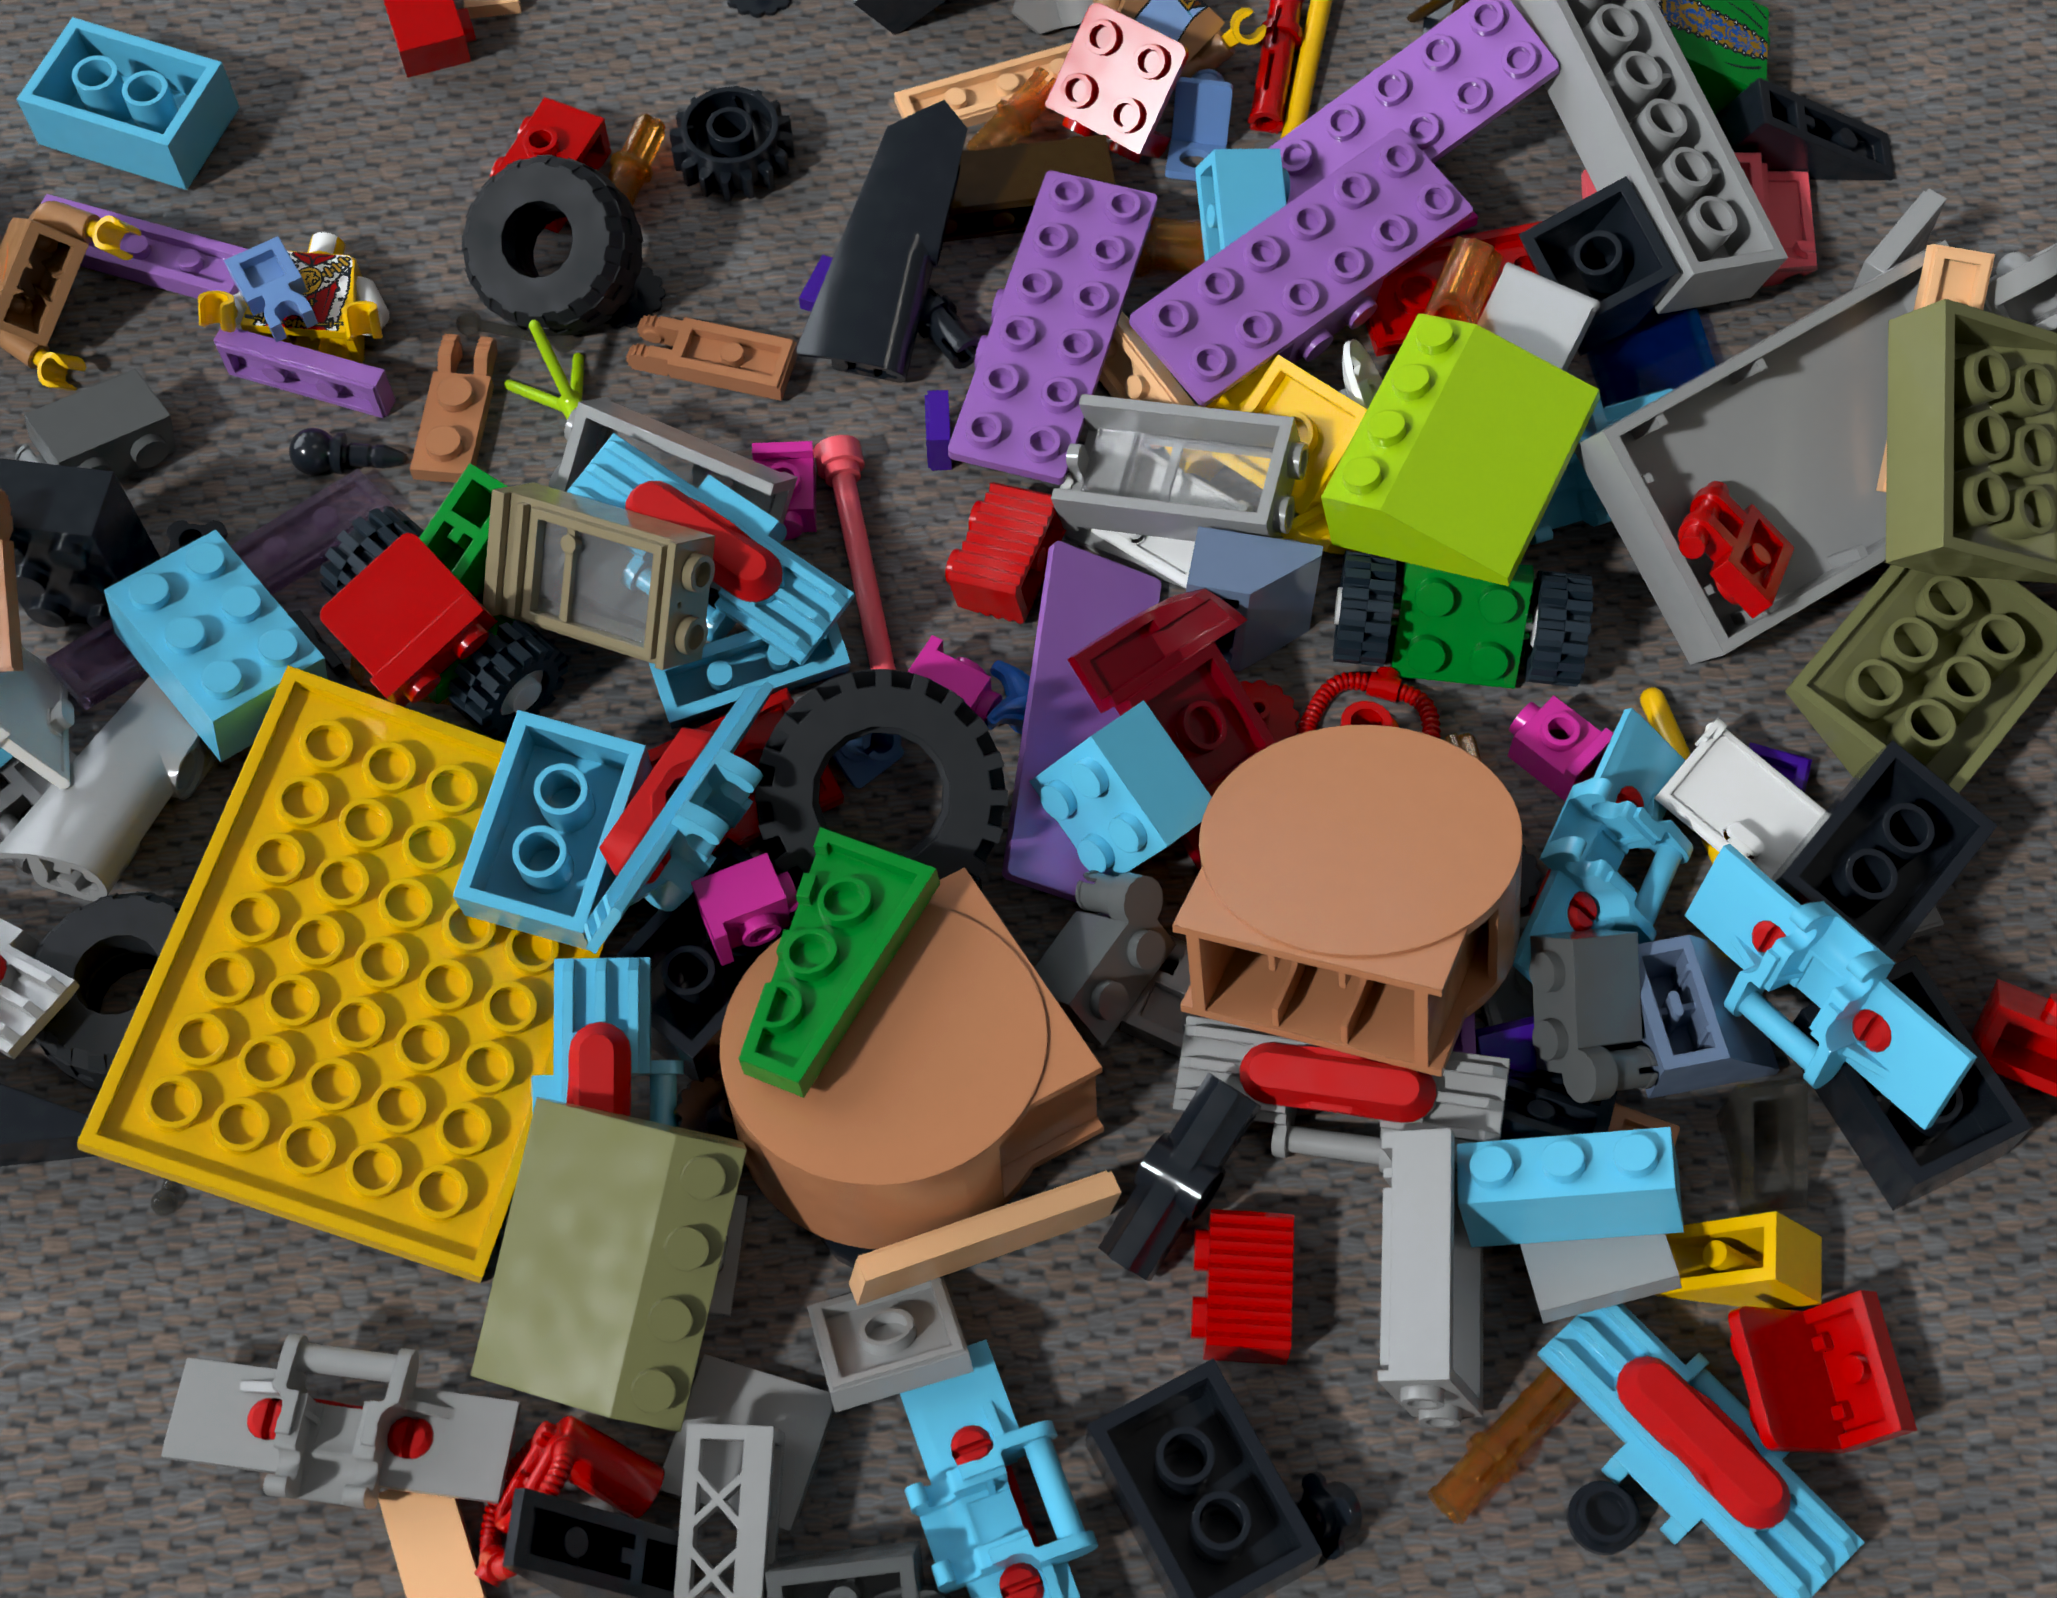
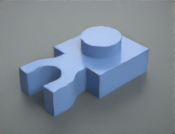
(271, 285)

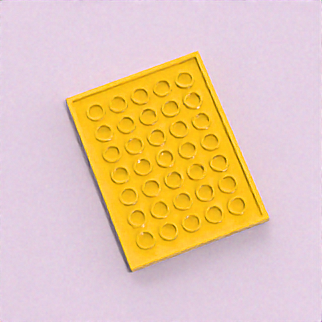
(325, 1004)

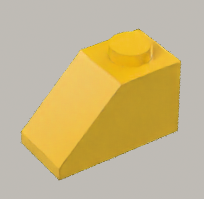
(1748, 1262)

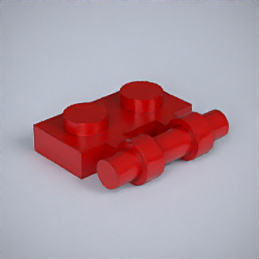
(1743, 545)

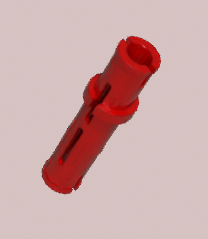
(1275, 65)

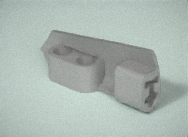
(118, 786)

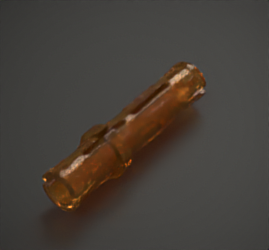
(1495, 1454)

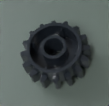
(731, 141)

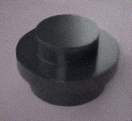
(1603, 1518)

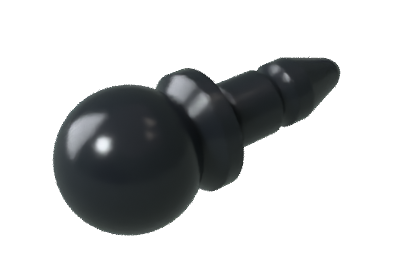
(317, 452)

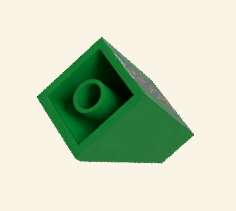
(1722, 44)

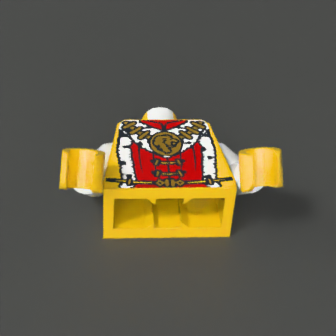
(338, 294)

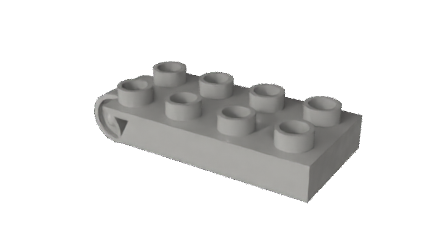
(1794, 434)

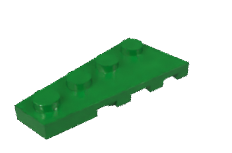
(842, 938)

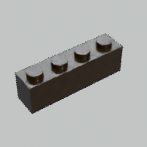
(1002, 183)

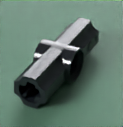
(1179, 1177)

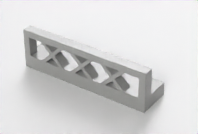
(758, 1510)

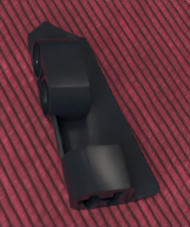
(887, 253)

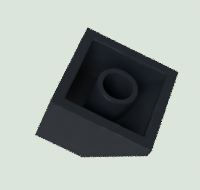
(1608, 253)

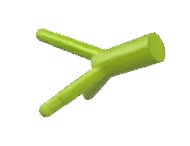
(570, 393)

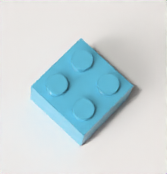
(1123, 793)

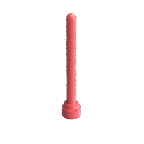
(840, 463)

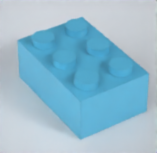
(129, 103)
(210, 639)
(542, 828)

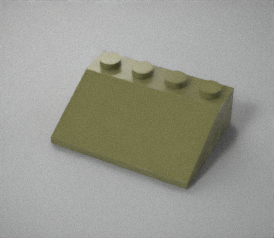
(1971, 445)
(1933, 668)
(609, 1263)

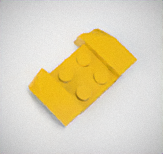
(1323, 421)

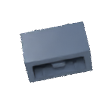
(1264, 581)
(1686, 1019)

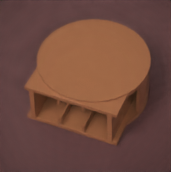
(1355, 894)
(934, 1094)

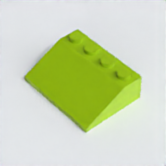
(1457, 453)

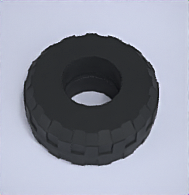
(505, 228)
(96, 949)

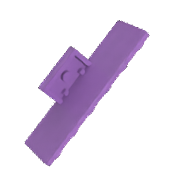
(1433, 89)
(1302, 270)
(1052, 327)
(1079, 604)

